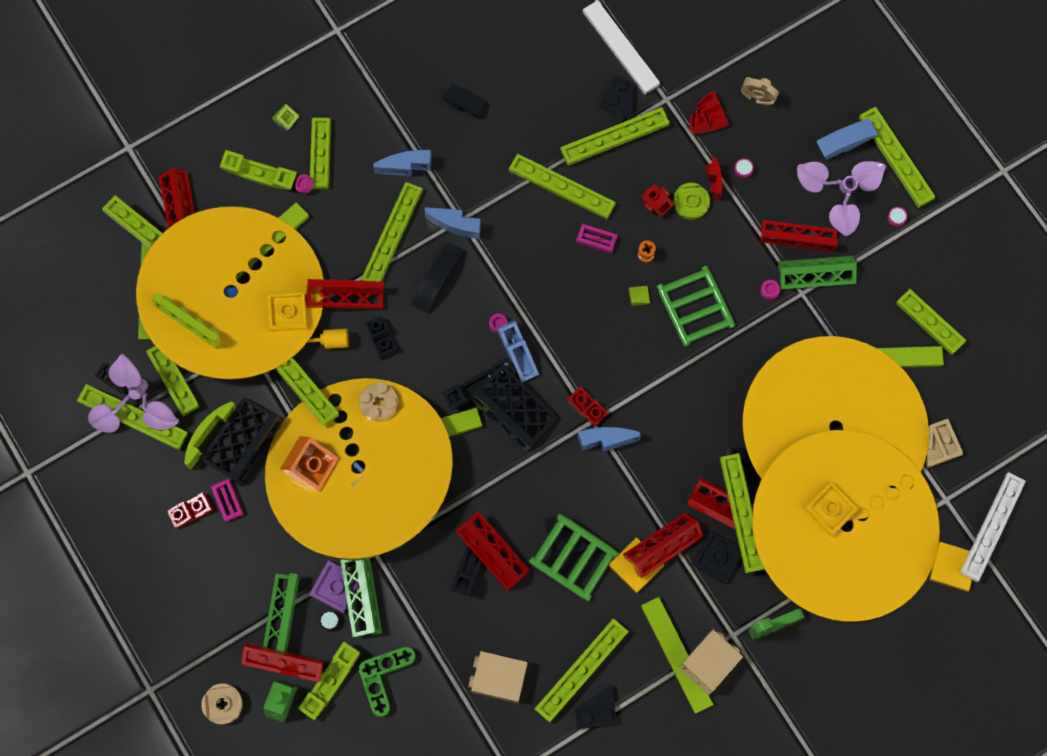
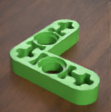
(768, 626)
(375, 676)

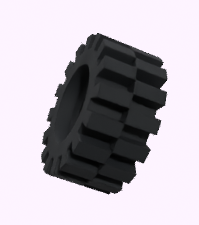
(103, 375)

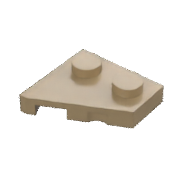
(942, 444)

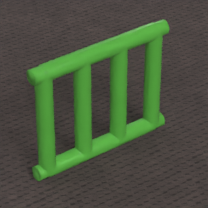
(712, 289)
(594, 543)

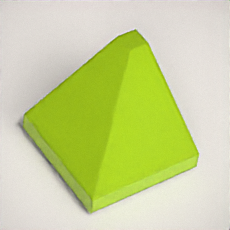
(285, 117)
(639, 295)

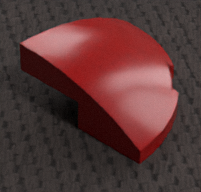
(708, 115)

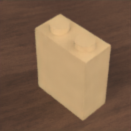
(711, 661)
(498, 677)

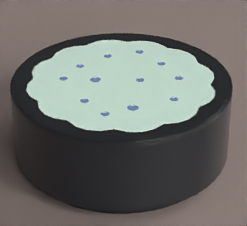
(329, 620)

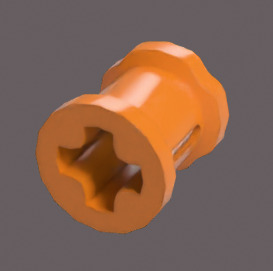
(649, 247)

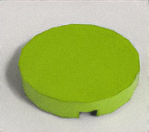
(691, 201)

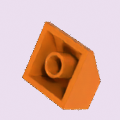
(309, 463)

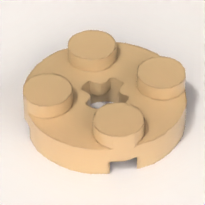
(759, 90)
(369, 397)
(231, 711)

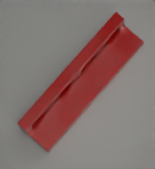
(181, 192)
(798, 239)
(342, 288)
(709, 503)
(666, 546)
(490, 552)
(282, 662)

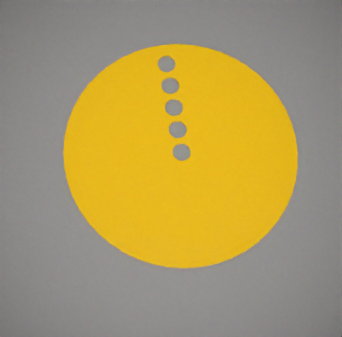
(193, 268)
(829, 382)
(397, 492)
(855, 571)

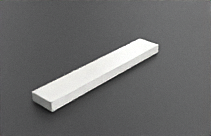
(621, 47)
(992, 527)

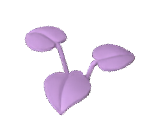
(866, 175)
(124, 373)

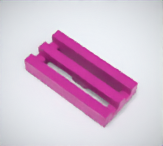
(580, 240)
(233, 515)

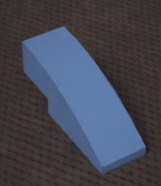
(847, 138)
(403, 163)
(454, 222)
(517, 350)
(607, 437)

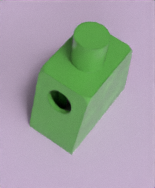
(279, 700)

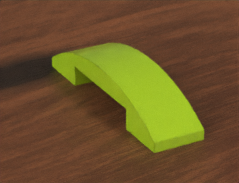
(257, 172)
(222, 413)
(330, 681)

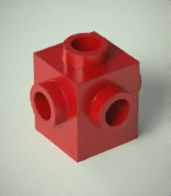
(657, 200)

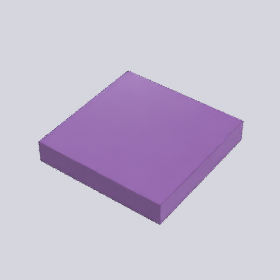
(331, 589)

